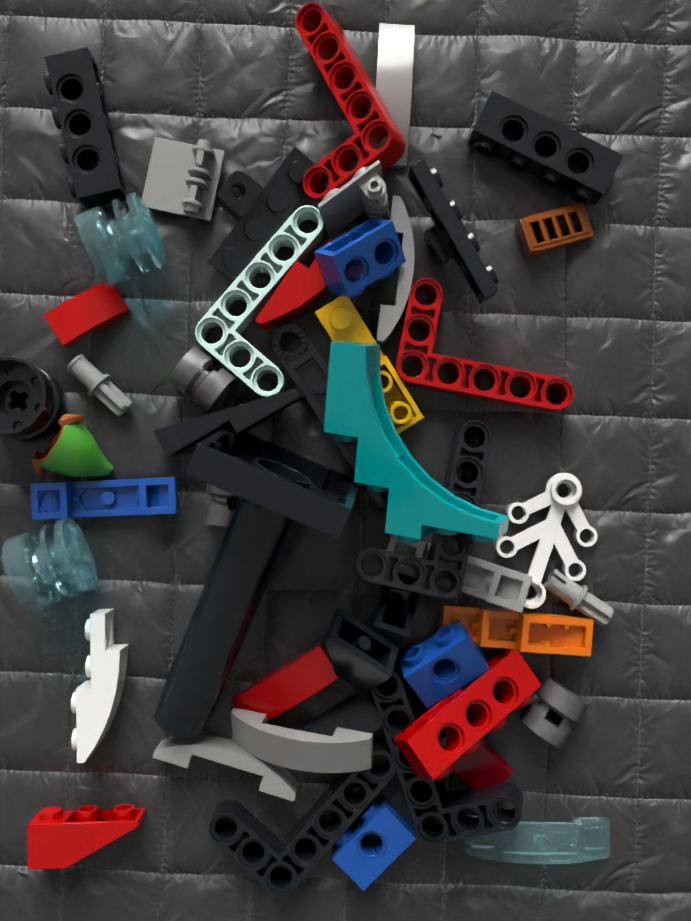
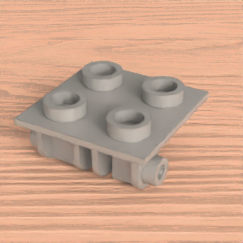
(183, 178)
(360, 195)

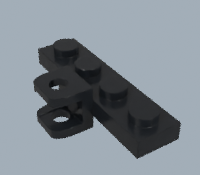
(258, 212)
(449, 236)

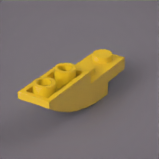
(345, 324)

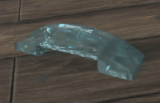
(545, 842)

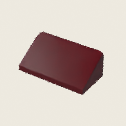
(480, 767)

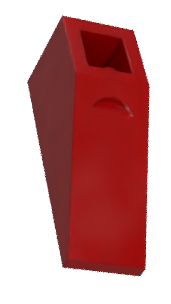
(65, 837)

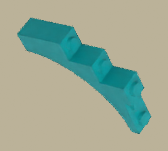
(415, 500)

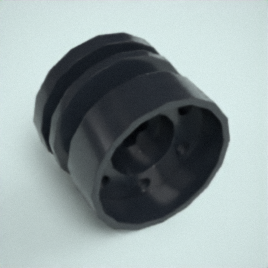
(43, 400)

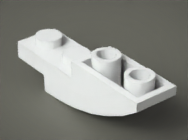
(98, 698)

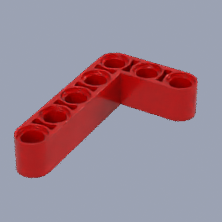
(354, 101)
(465, 370)

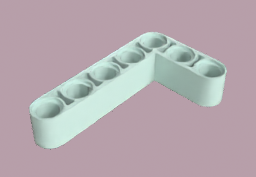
(256, 298)

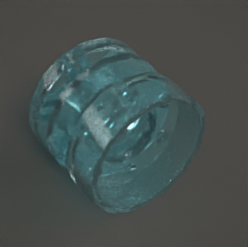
(121, 239)
(49, 564)

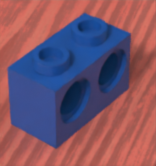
(358, 250)

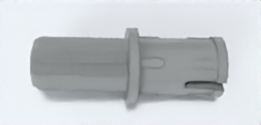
(99, 385)
(578, 597)

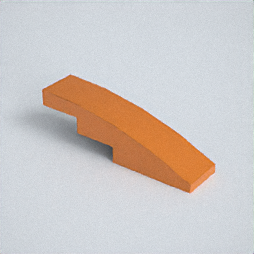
(525, 631)

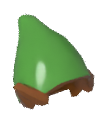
(72, 452)

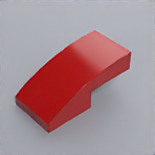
(85, 313)

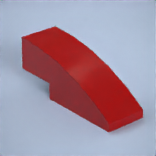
(294, 294)
(288, 683)

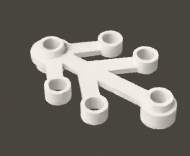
(550, 532)

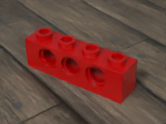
(420, 739)

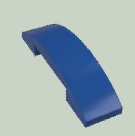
(104, 498)

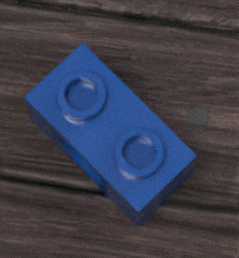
(437, 680)
(367, 861)

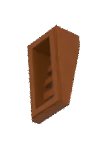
(527, 238)

